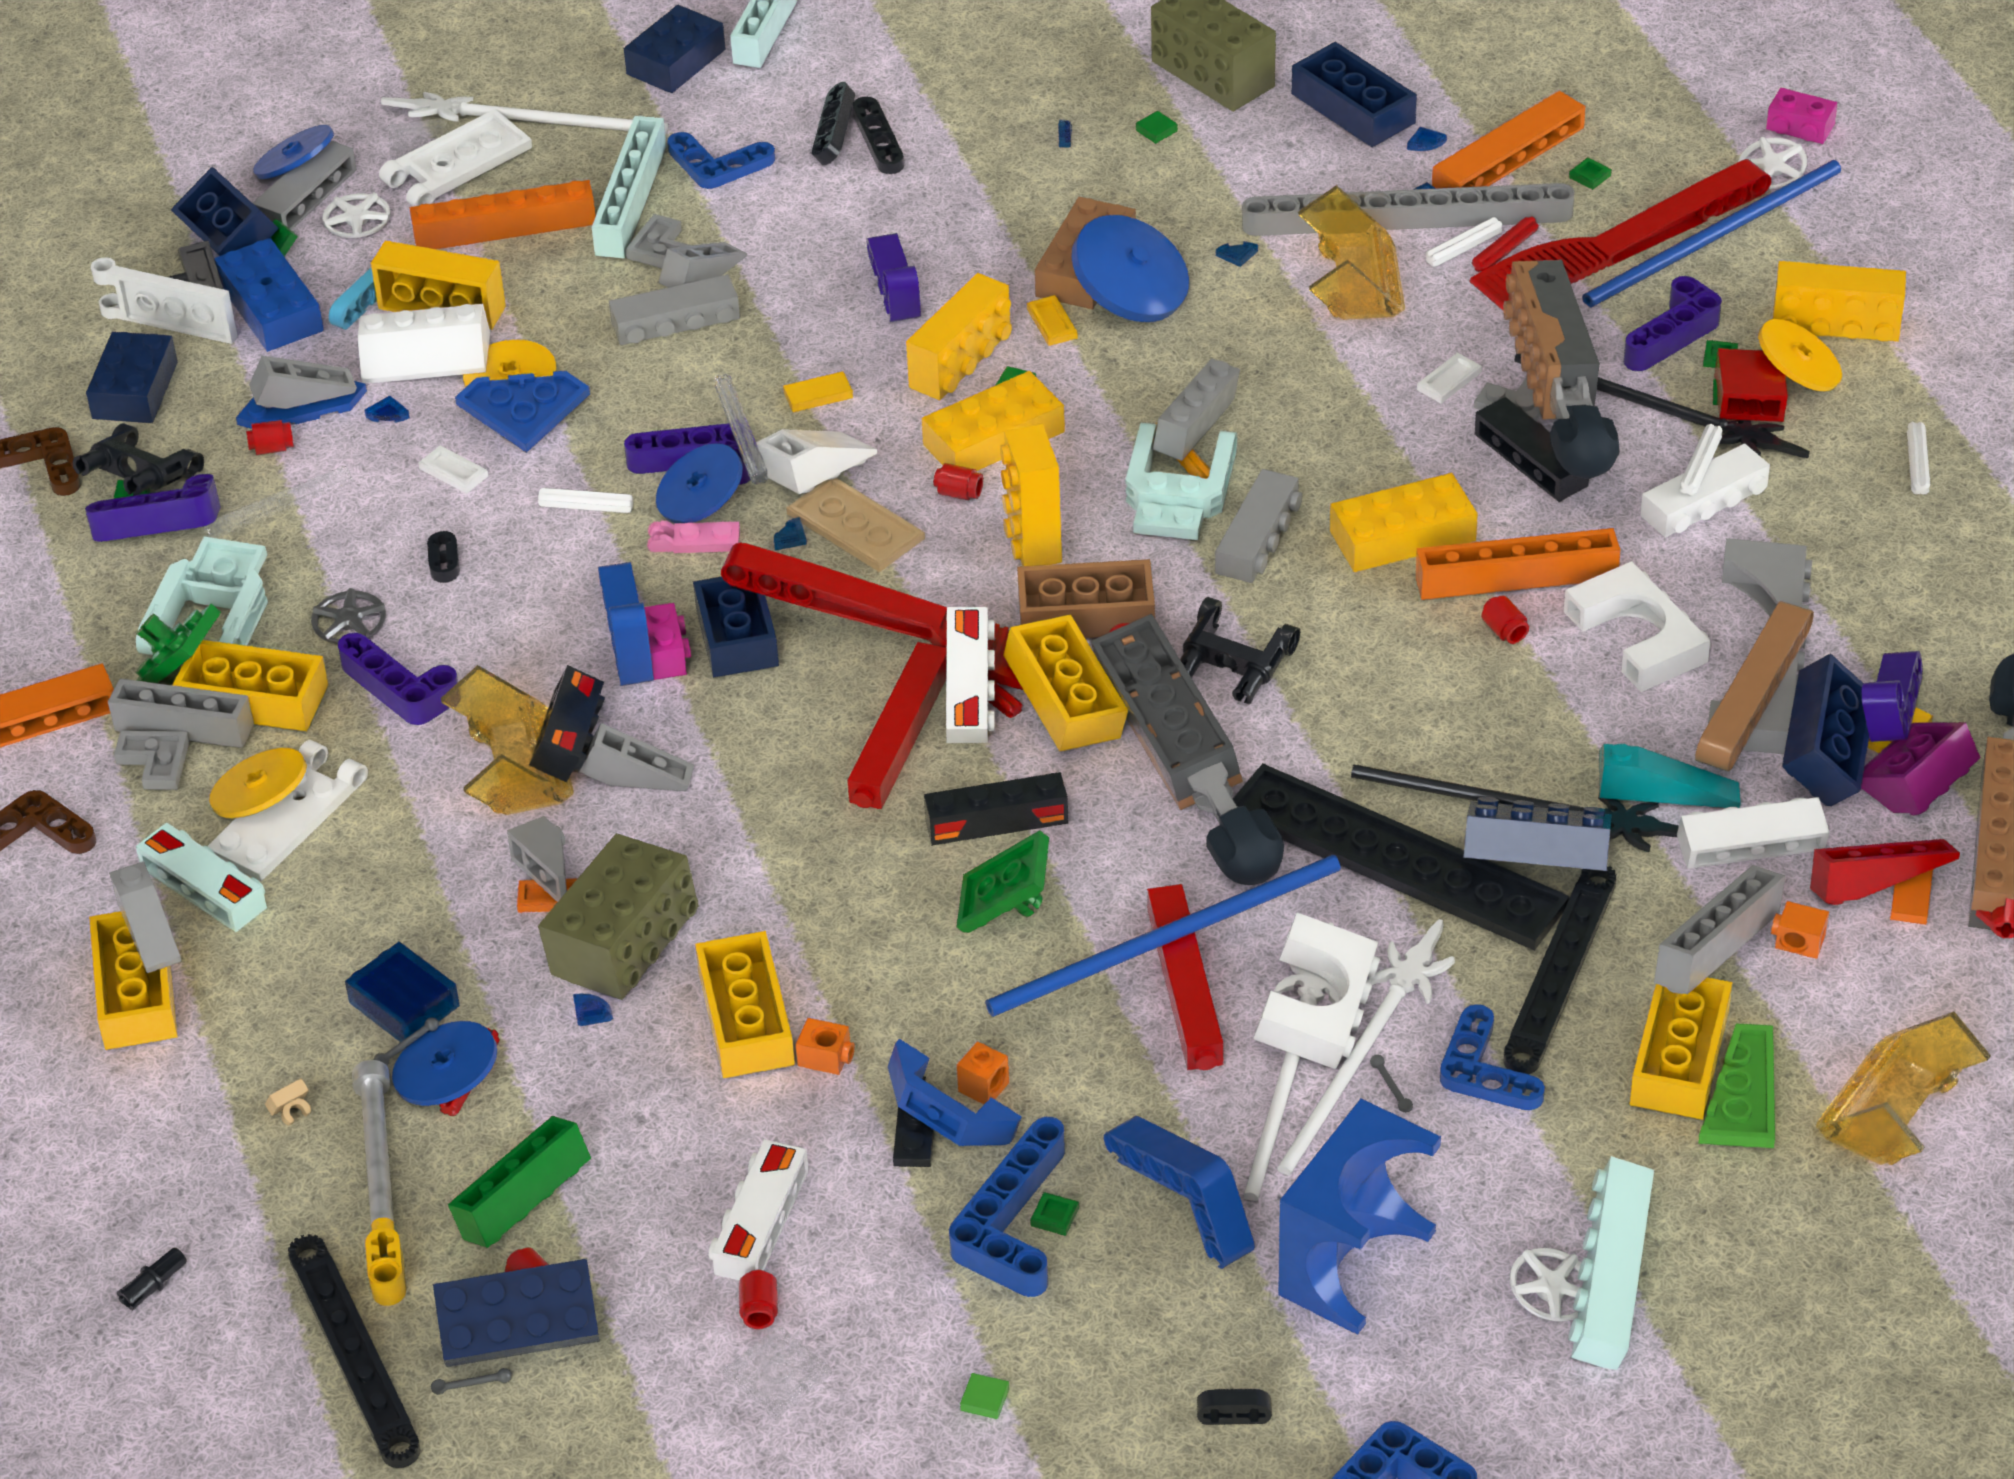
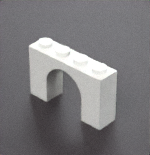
(1631, 592)
(1313, 1030)

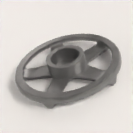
(349, 616)

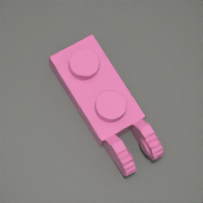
(693, 537)

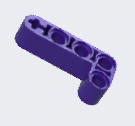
(895, 278)
(1691, 315)
(661, 449)
(155, 512)
(409, 696)
(1893, 697)

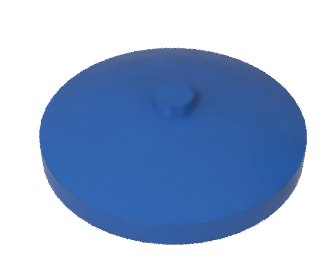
(1130, 268)

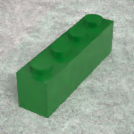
(519, 1181)

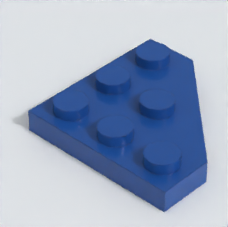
(523, 405)
(300, 414)

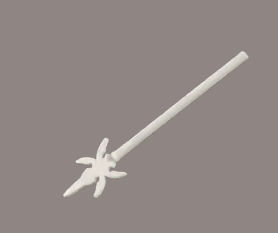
(450, 107)
(1405, 976)
(1310, 993)

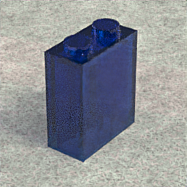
(401, 991)

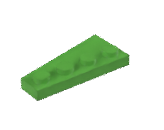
(1744, 1092)

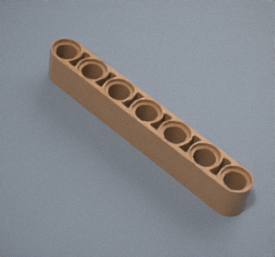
(1754, 686)

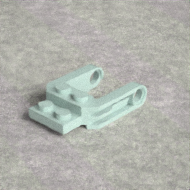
(1176, 502)
(218, 575)

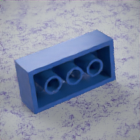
(269, 294)

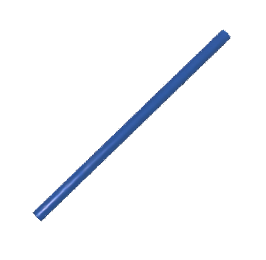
(1711, 234)
(1162, 935)

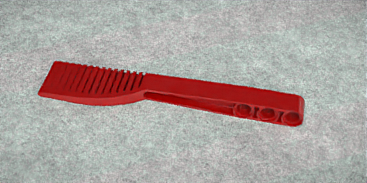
(1669, 218)
(850, 598)

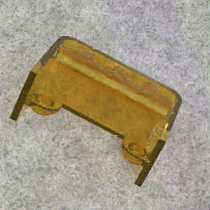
(1365, 256)
(510, 725)
(1892, 1085)

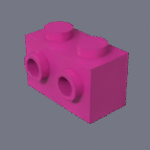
(1801, 115)
(665, 641)

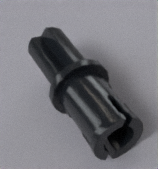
(151, 1278)

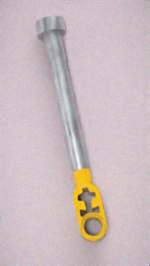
(384, 1273)

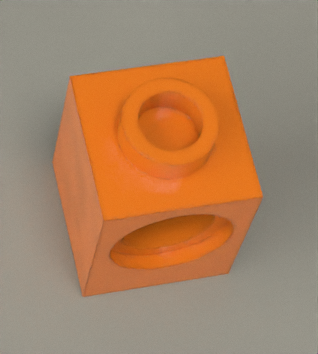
(1800, 929)
(824, 1046)
(982, 1073)

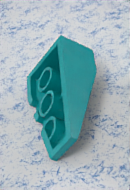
(1652, 777)

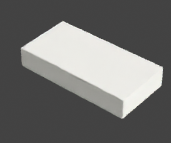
(1449, 378)
(453, 469)

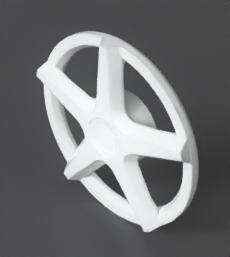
(1773, 162)
(356, 215)
(1549, 1285)

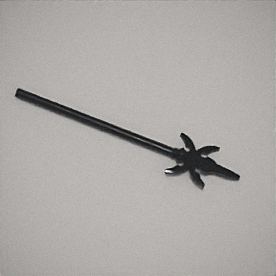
(1743, 431)
(1622, 821)

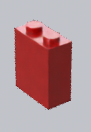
(1749, 386)

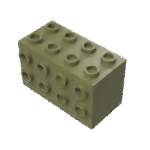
(1214, 49)
(618, 916)

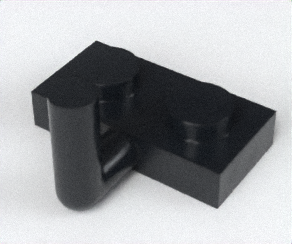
(198, 265)

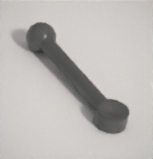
(431, 1024)
(1404, 1104)
(439, 1386)

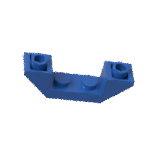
(989, 1126)

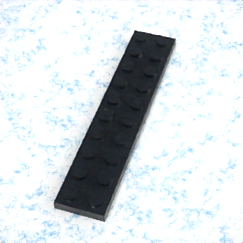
(1404, 858)

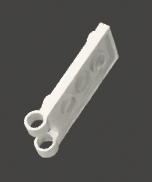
(456, 157)
(165, 302)
(266, 838)

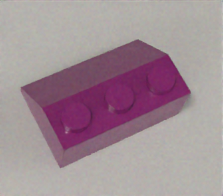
(1920, 769)

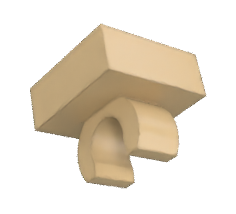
(288, 1098)

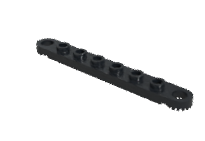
(1559, 970)
(354, 1351)

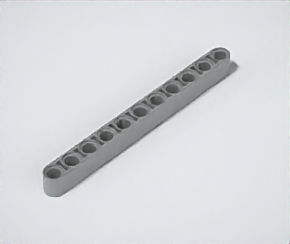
(1420, 207)

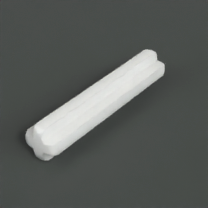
(1464, 242)
(1918, 458)
(1701, 459)
(585, 500)

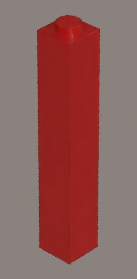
(898, 726)
(1186, 982)

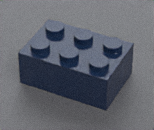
(674, 48)
(222, 214)
(132, 377)
(735, 628)

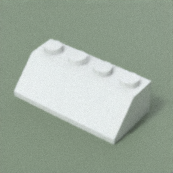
(423, 343)

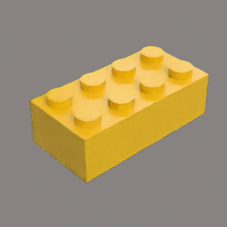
(430, 278)
(1841, 300)
(958, 336)
(974, 428)
(1031, 496)
(1400, 519)
(1065, 683)
(280, 684)
(129, 1001)
(744, 1004)
(1681, 1049)

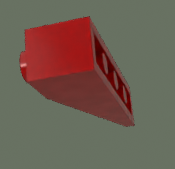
(1865, 869)

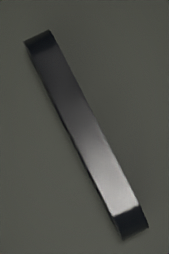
(833, 123)
(879, 135)

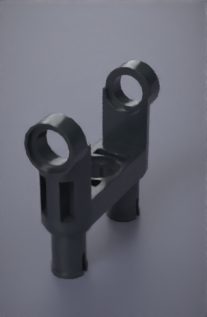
(151, 470)
(1253, 664)

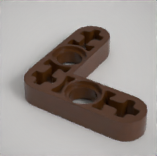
(48, 451)
(41, 817)

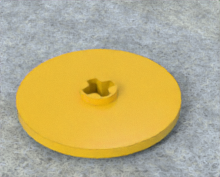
(1800, 355)
(515, 358)
(257, 782)

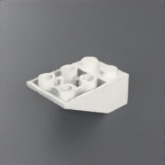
(810, 457)

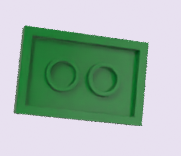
(174, 645)
(1004, 883)

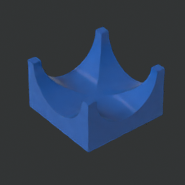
(1343, 1204)

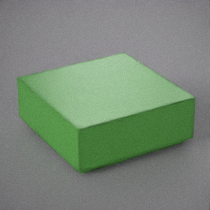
(984, 1396)

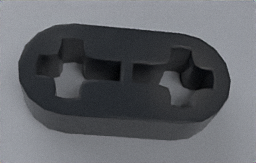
(448, 556)
(1234, 1407)

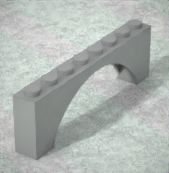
(1770, 575)

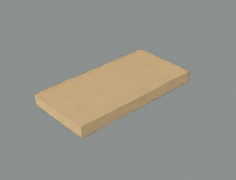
(856, 523)

